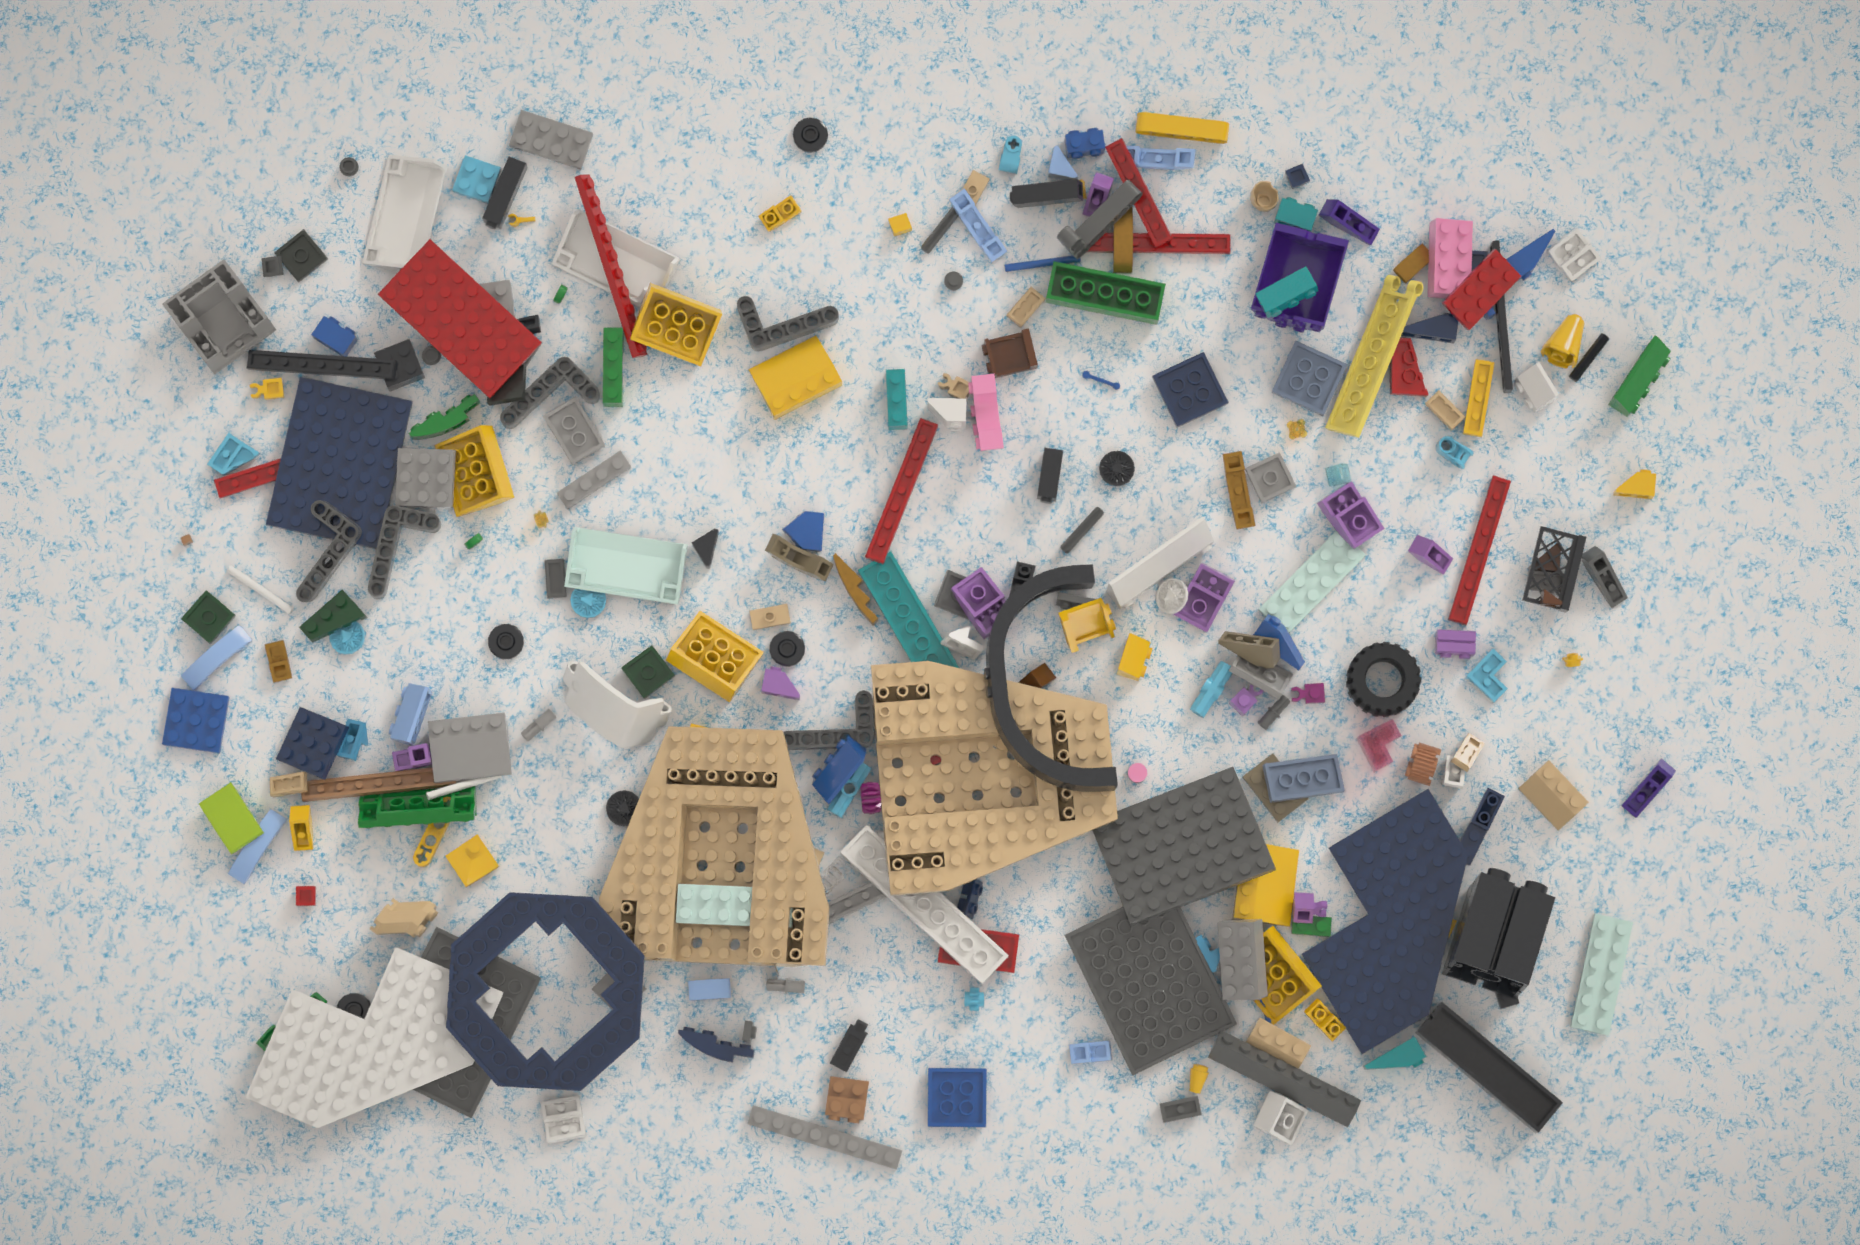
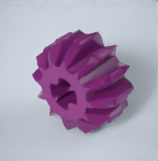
(870, 798)

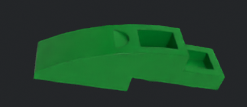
(438, 425)

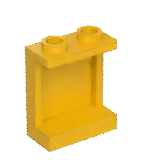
(1086, 622)

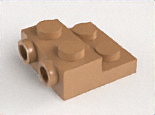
(846, 1099)

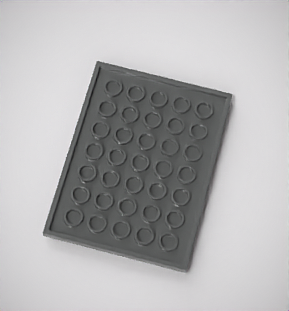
(1183, 846)
(1150, 985)
(466, 1087)

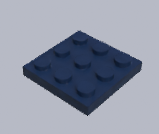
(1190, 389)
(312, 743)

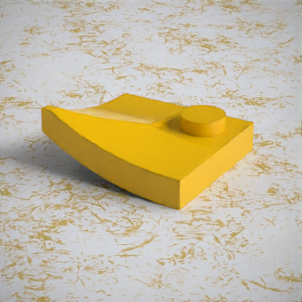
(472, 861)

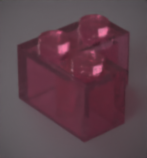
(1374, 744)

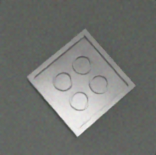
(425, 477)

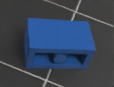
(334, 336)

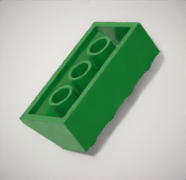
(1640, 376)

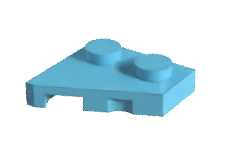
(231, 455)

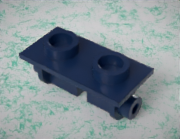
(973, 891)

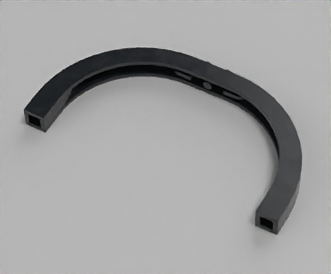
(1026, 754)

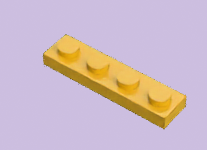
(1478, 398)

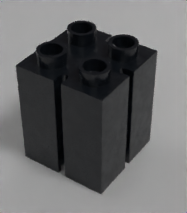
(1499, 933)

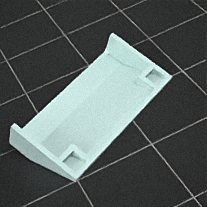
(625, 565)

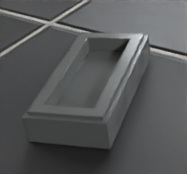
(555, 578)

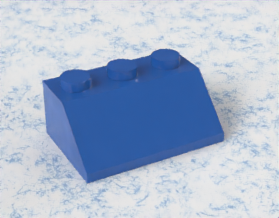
(838, 768)

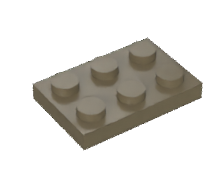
(1256, 781)

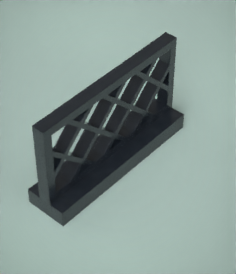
(1571, 568)

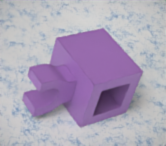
(1245, 700)
(1305, 908)

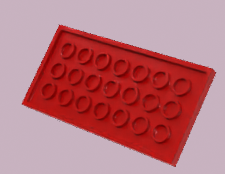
(459, 318)

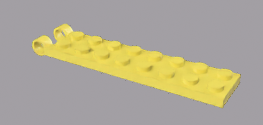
(1373, 357)

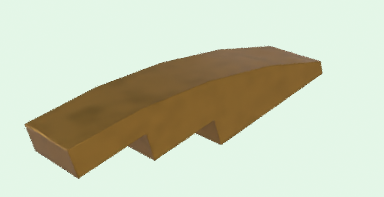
(852, 582)

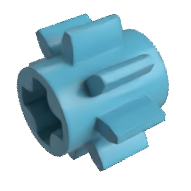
(974, 999)

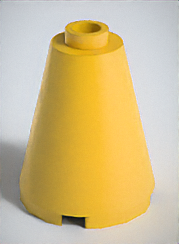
(1565, 342)

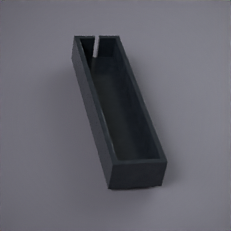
(1489, 1067)

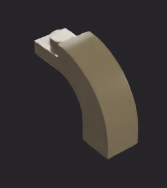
(798, 559)

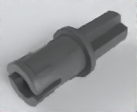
(1274, 712)

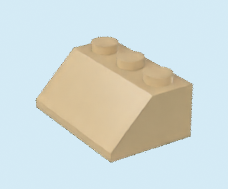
(1553, 795)
(1278, 1043)

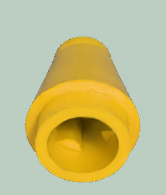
(1198, 1076)

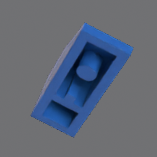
(1528, 257)
(1273, 628)

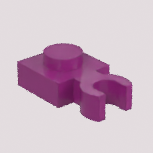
(1312, 693)

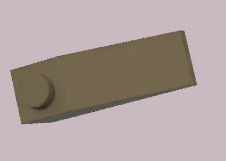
(1255, 649)

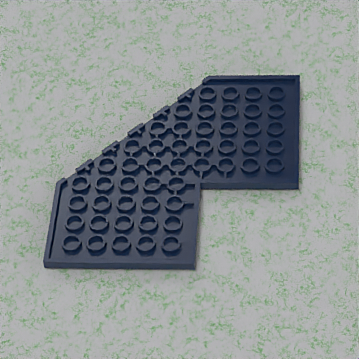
(1389, 962)

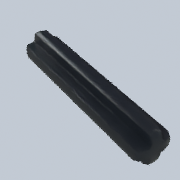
(1589, 357)

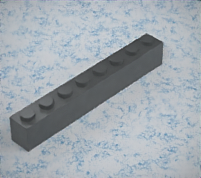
(1284, 1078)

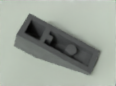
(1604, 576)

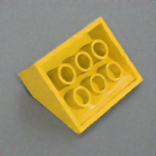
(675, 324)
(795, 377)
(479, 470)
(714, 656)
(1272, 894)
(1287, 978)

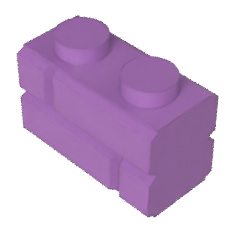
(1455, 643)

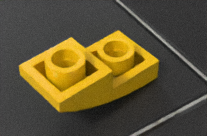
(780, 214)
(1324, 1020)

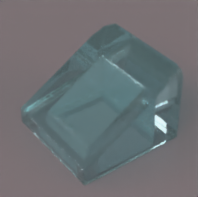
(1338, 474)

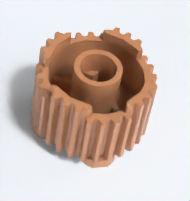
(1423, 763)

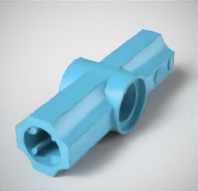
(1211, 689)
(842, 799)

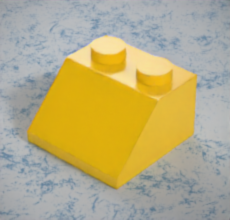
(1133, 657)

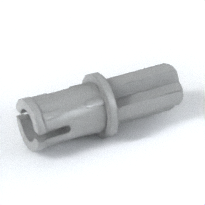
(538, 725)
(785, 985)

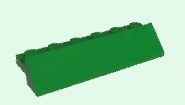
(414, 808)

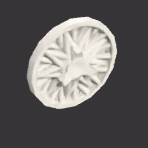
(1171, 596)

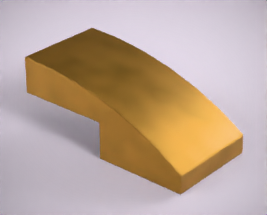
(1412, 263)
(278, 661)

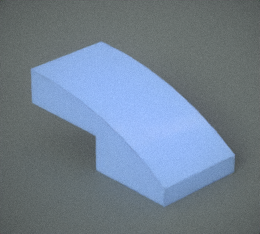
(709, 989)
(1090, 1052)

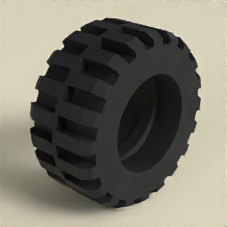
(1409, 679)

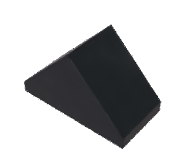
(706, 546)

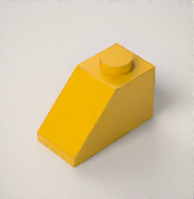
(1638, 486)
(301, 827)

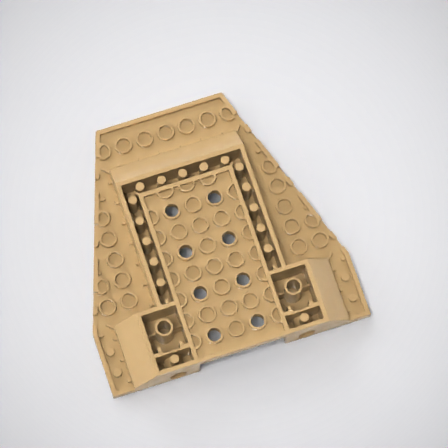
(945, 713)
(728, 782)

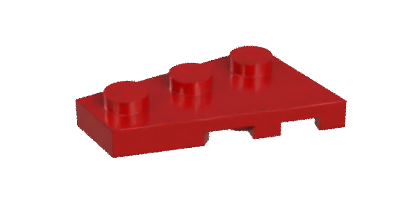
(1404, 371)

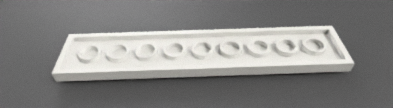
(928, 910)

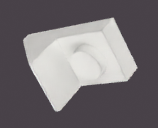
(960, 643)
(1453, 774)

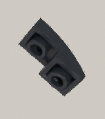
(1022, 573)

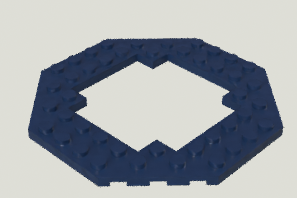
(490, 1045)

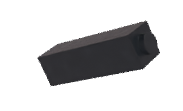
(504, 193)
(1047, 193)

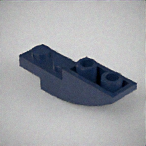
(1481, 822)
(707, 1044)

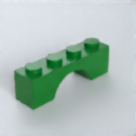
(613, 367)

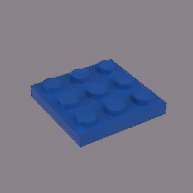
(195, 720)
(957, 1097)

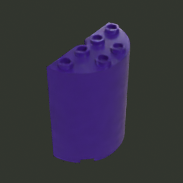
(1291, 251)

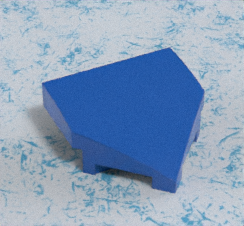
(806, 531)

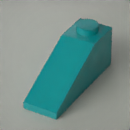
(1402, 1056)

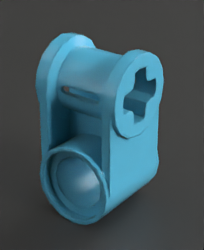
(1011, 157)
(1455, 452)

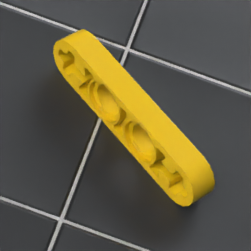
(430, 830)

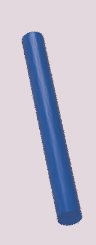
(1040, 263)

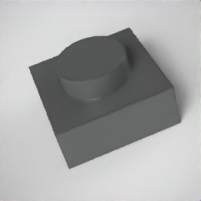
(272, 266)

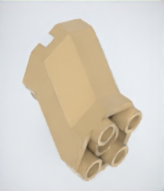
(405, 918)

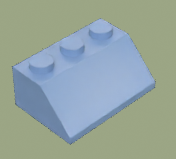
(410, 714)

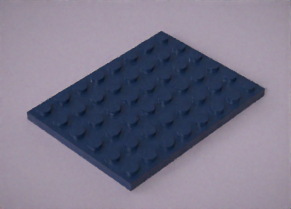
(338, 452)

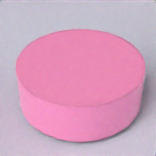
(1137, 772)

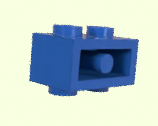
(1084, 143)

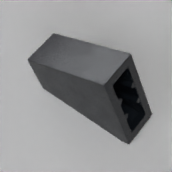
(1049, 475)

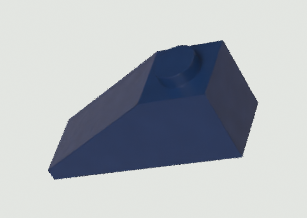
(1438, 328)

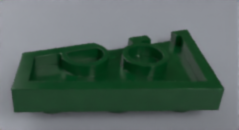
(334, 615)

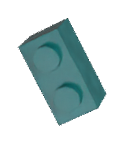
(1296, 214)

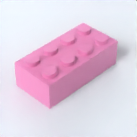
(1448, 255)

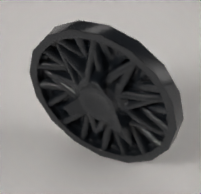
(810, 135)
(1116, 468)
(505, 641)
(787, 648)
(621, 807)
(354, 1004)

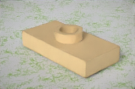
(975, 185)
(1025, 307)
(1445, 410)
(770, 617)
(1467, 752)
(288, 784)

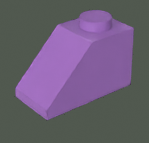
(1098, 193)
(1430, 554)
(778, 684)

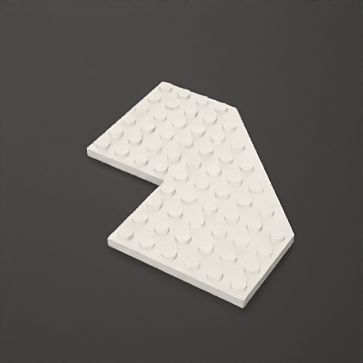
(336, 1064)

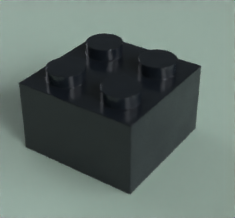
(408, 366)

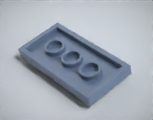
(1303, 778)

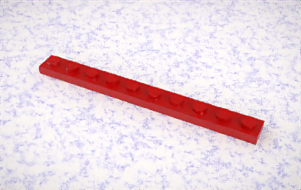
(609, 261)

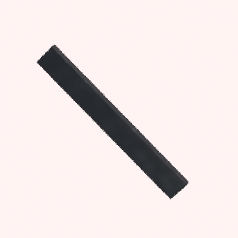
(1503, 336)
(321, 364)

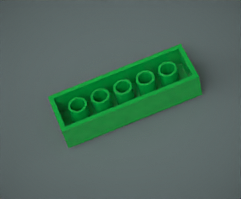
(1105, 293)

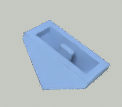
(1060, 167)

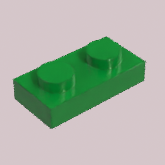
(1320, 927)

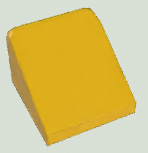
(900, 224)

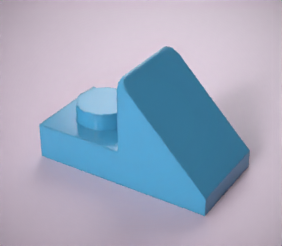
(353, 740)
(1213, 957)

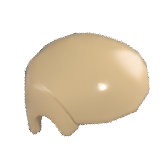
(1264, 196)

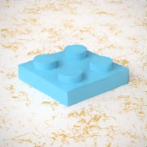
(476, 179)

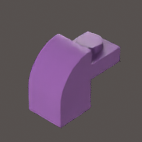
(413, 757)

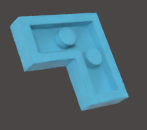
(1483, 675)

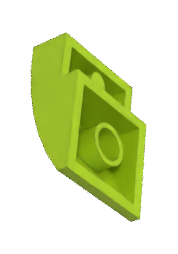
(231, 818)

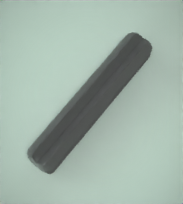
(939, 231)
(1081, 530)

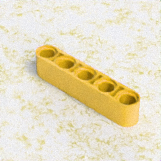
(1182, 127)

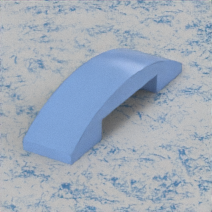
(1163, 158)
(977, 225)
(215, 657)
(252, 852)

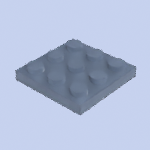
(1309, 378)

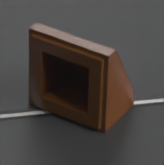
(1549, 600)

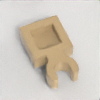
(957, 388)

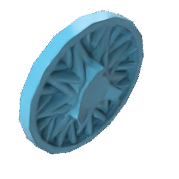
(587, 603)
(348, 639)

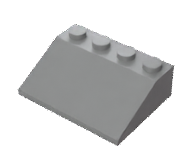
(469, 747)

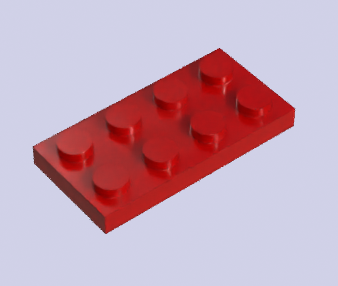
(1481, 289)
(1006, 941)

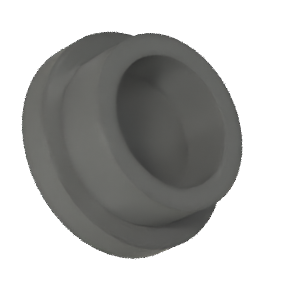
(349, 166)
(953, 281)
(431, 355)

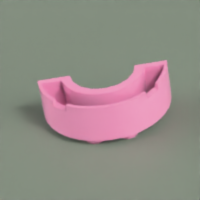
(985, 413)

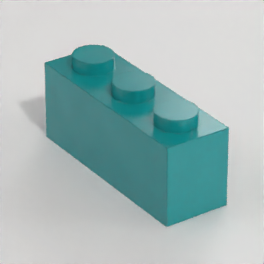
(1287, 292)
(896, 399)

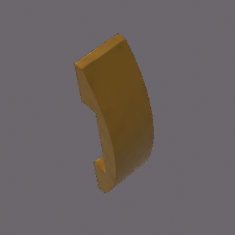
(1123, 243)
(1238, 490)

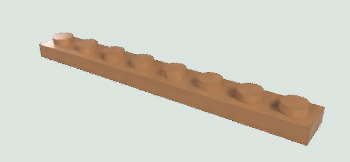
(371, 784)

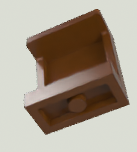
(1010, 354)

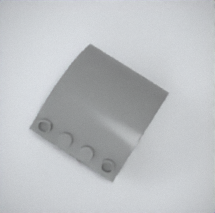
(219, 316)

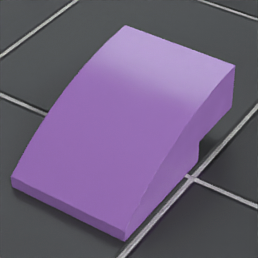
(1350, 515)
(1205, 597)
(979, 600)

